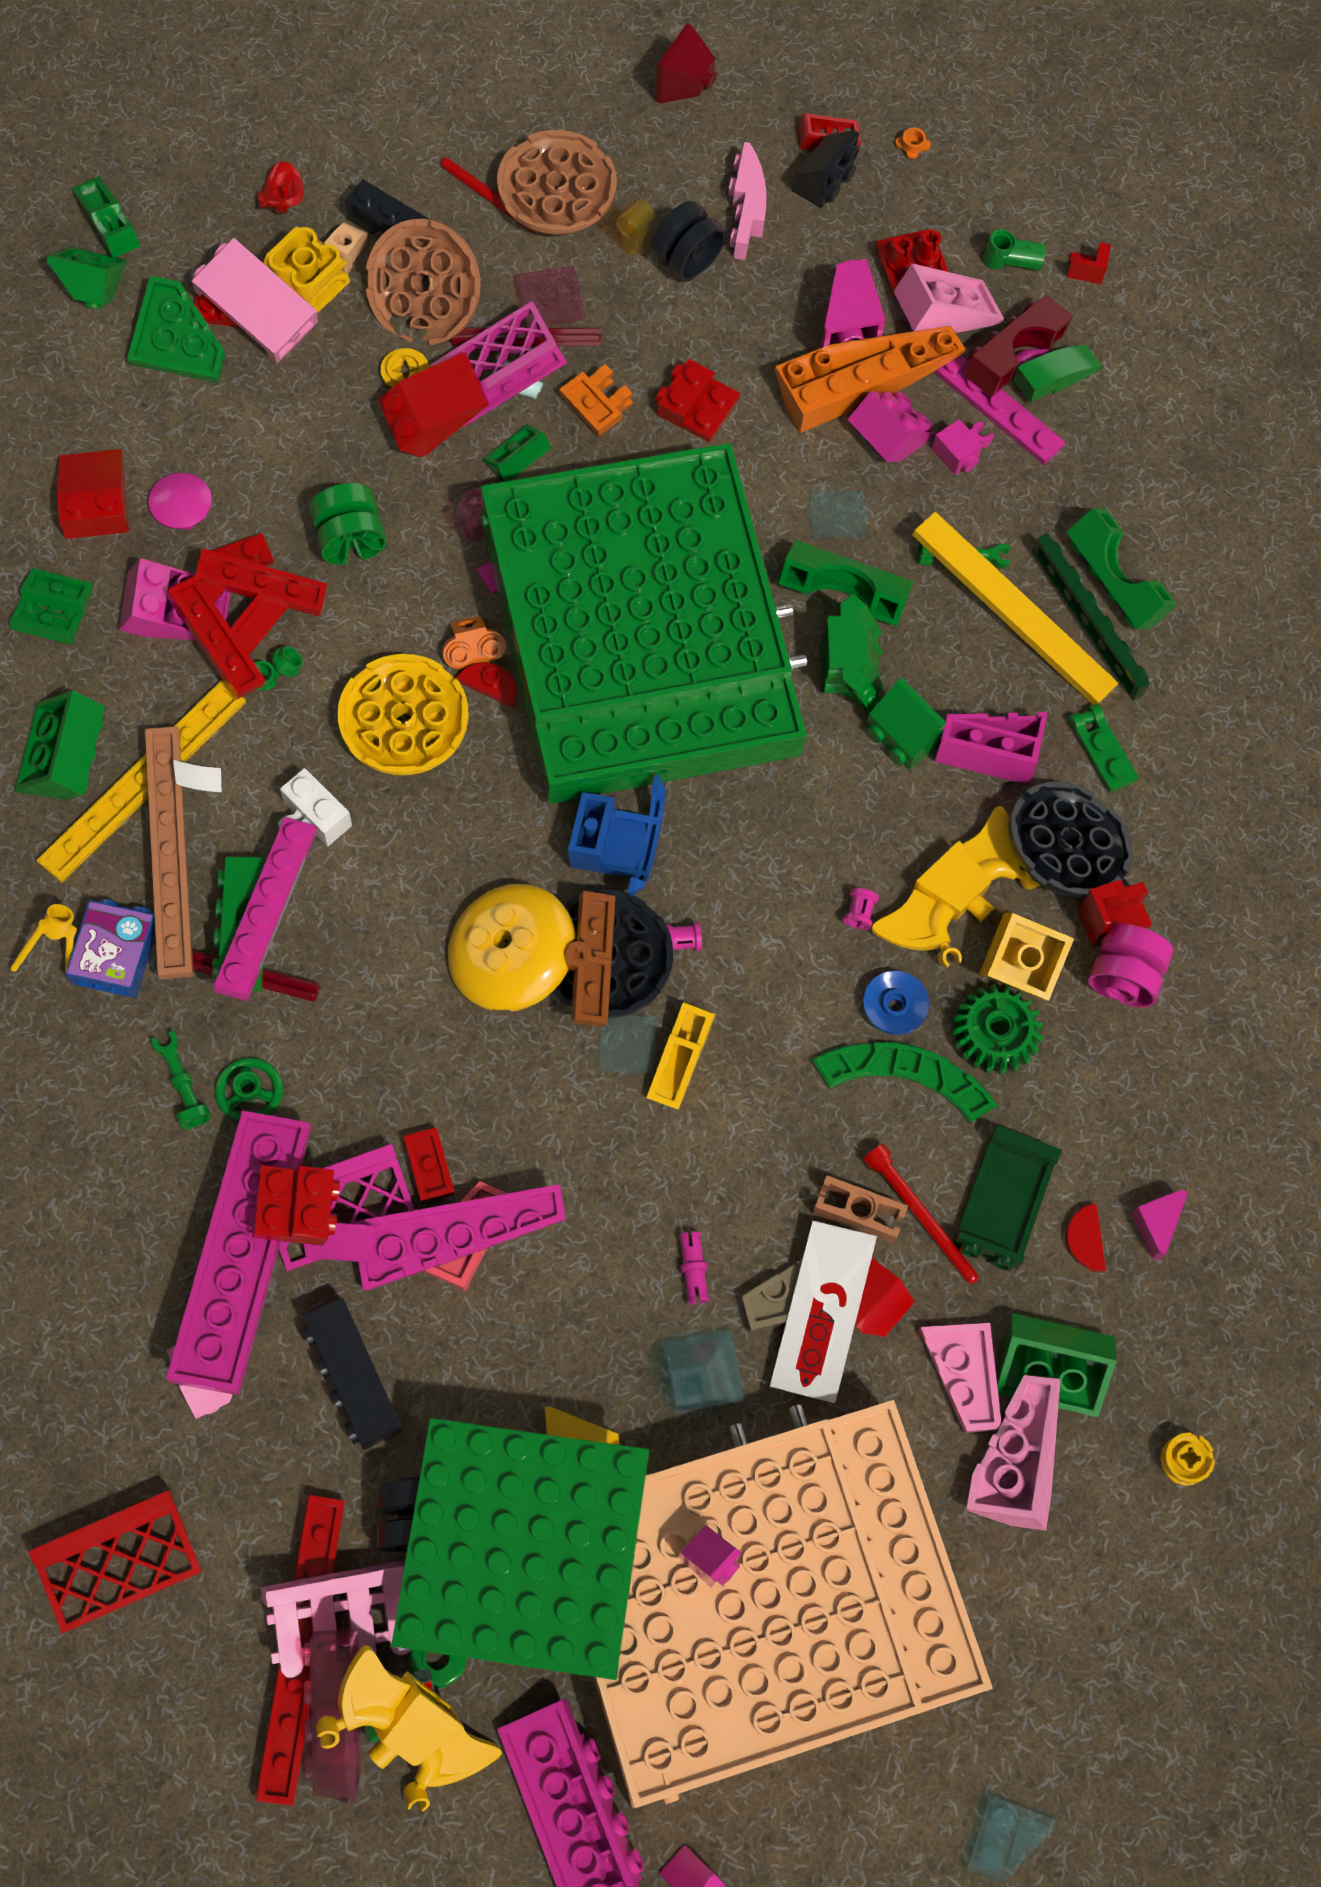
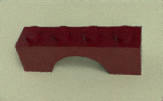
(1037, 327)

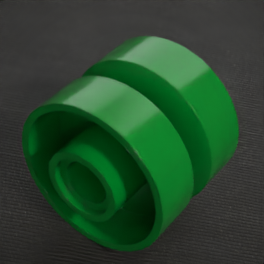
(347, 519)

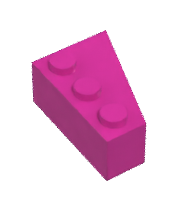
(993, 745)

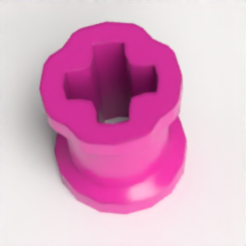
(861, 908)
(686, 936)

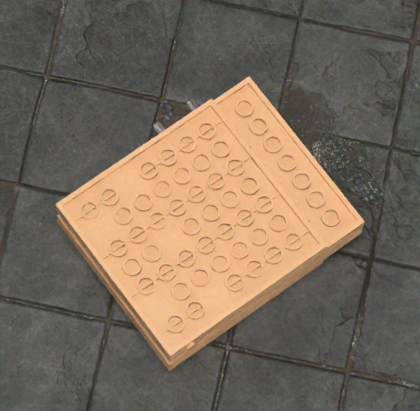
(819, 1633)

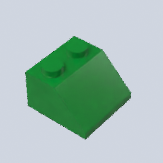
(905, 725)

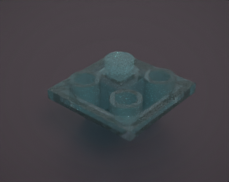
(703, 1371)

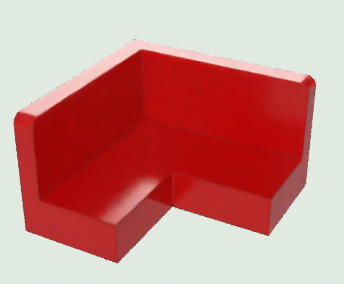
(1113, 905)

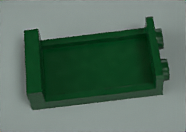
(1006, 1198)

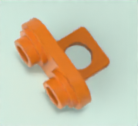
(472, 644)

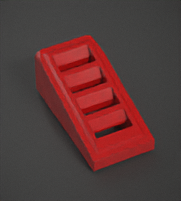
(810, 139)

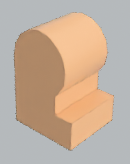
(349, 242)

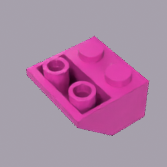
(891, 425)

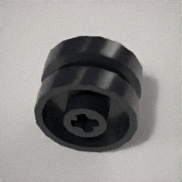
(688, 240)

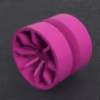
(1131, 965)

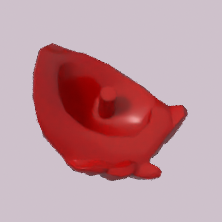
(282, 188)

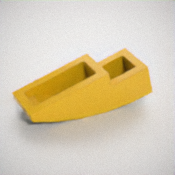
(681, 1055)

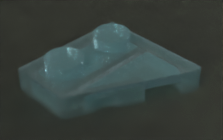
(1006, 1838)

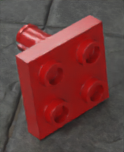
(900, 252)

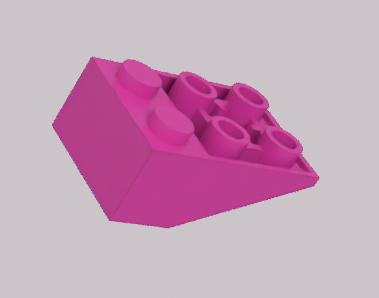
(148, 608)

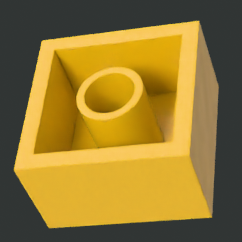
(1026, 956)

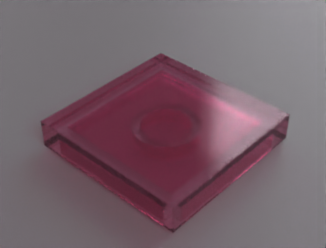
(553, 293)

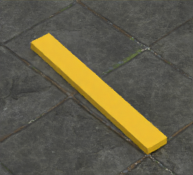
(1015, 609)
(132, 788)

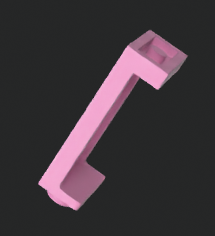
(255, 299)

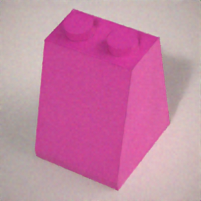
(853, 305)

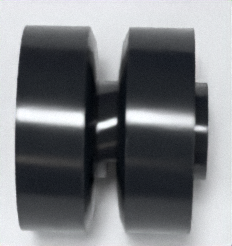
(400, 1500)

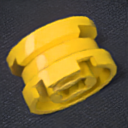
(1187, 1459)

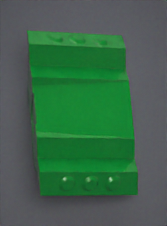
(852, 654)

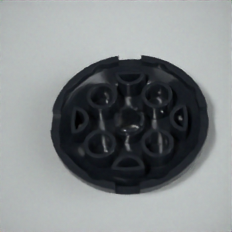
(1068, 839)
(640, 951)

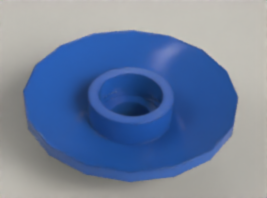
(901, 988)

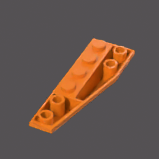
(842, 374)

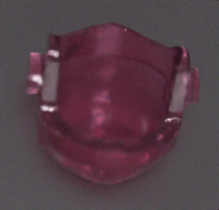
(468, 515)

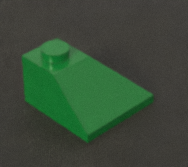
(88, 274)

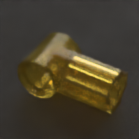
(635, 225)

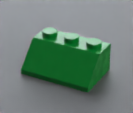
(60, 746)
(1058, 1351)

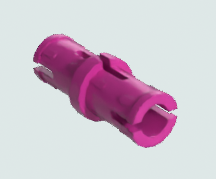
(694, 1268)

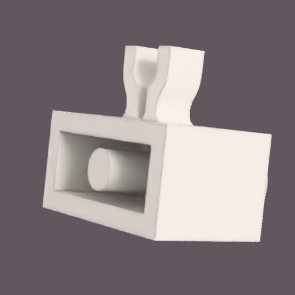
(315, 806)

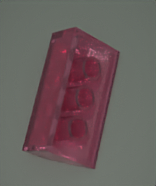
(335, 1769)

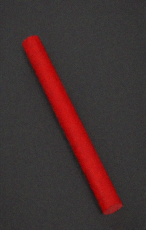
(475, 184)

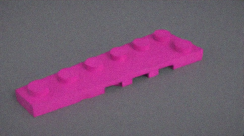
(440, 1234)

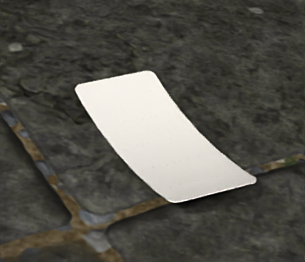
(197, 776)

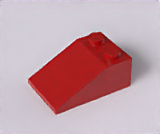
(433, 404)
(92, 494)

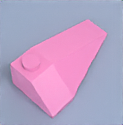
(1018, 1467)

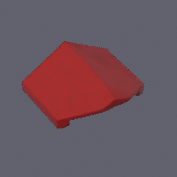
(882, 1301)

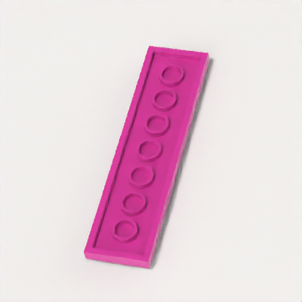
(233, 1265)

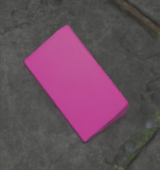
(349, 1243)

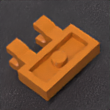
(589, 402)

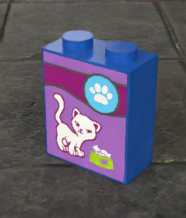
(112, 948)

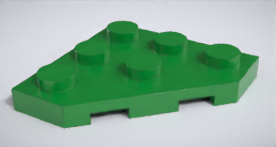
(174, 334)

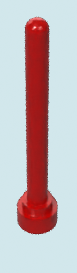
(880, 1161)

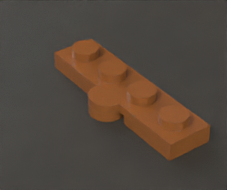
(591, 959)

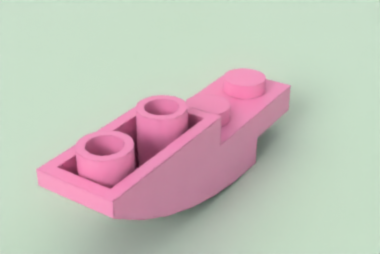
(748, 198)

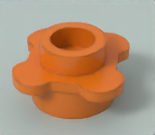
(913, 135)

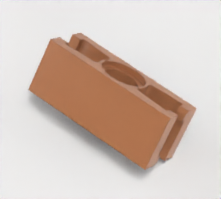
(870, 1200)

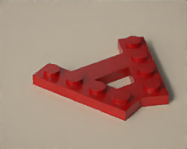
(231, 647)

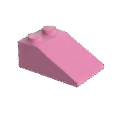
(944, 299)

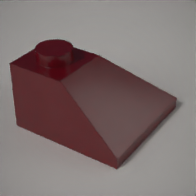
(685, 68)

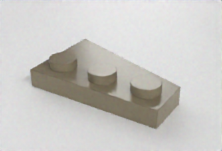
(771, 1301)

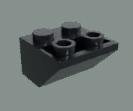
(827, 168)

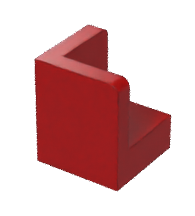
(1089, 267)

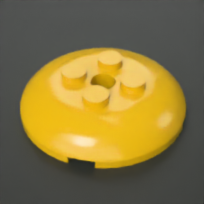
(396, 688)
(531, 963)

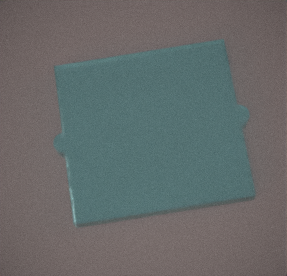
(838, 514)
(628, 1045)

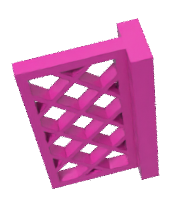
(519, 374)
(352, 1171)

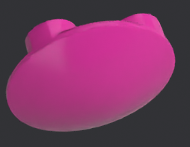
(180, 500)

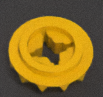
(394, 362)

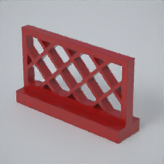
(102, 1531)

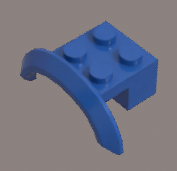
(615, 839)

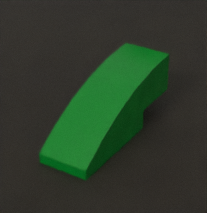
(106, 217)
(1055, 371)

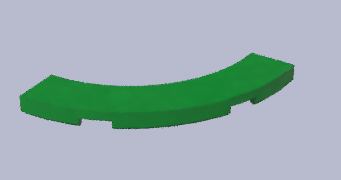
(908, 1063)

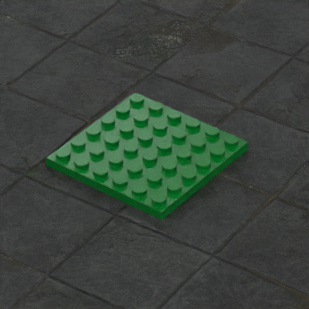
(522, 1549)

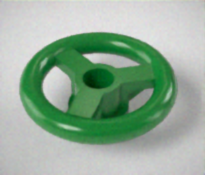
(245, 1078)

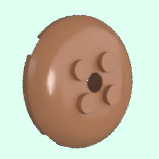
(560, 160)
(397, 275)

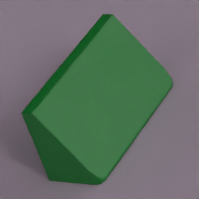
(517, 453)

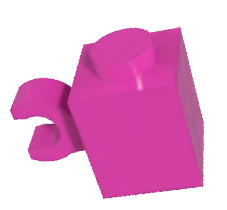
(960, 446)

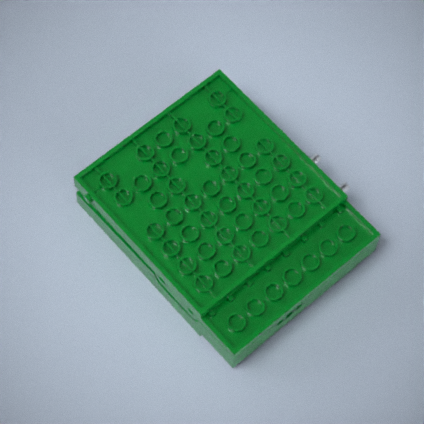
(641, 622)

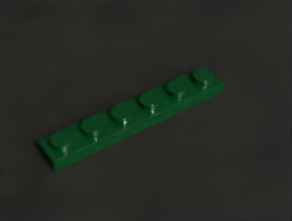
(1085, 608)

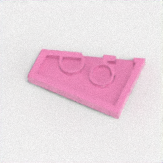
(967, 1371)

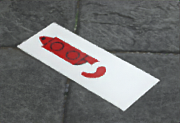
(823, 1312)

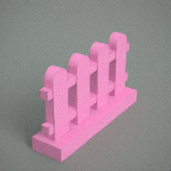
(322, 1609)

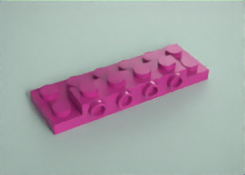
(570, 1800)

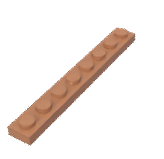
(168, 855)

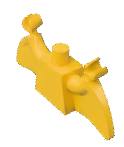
(953, 888)
(409, 1723)

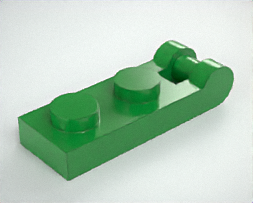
(1103, 748)

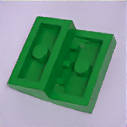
(54, 593)

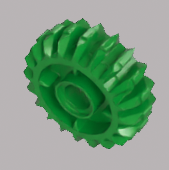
(986, 1046)

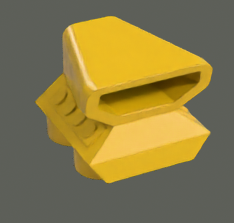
(308, 266)

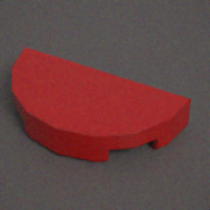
(1085, 1239)

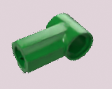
(1006, 250)

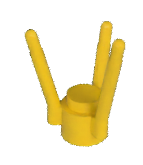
(55, 925)

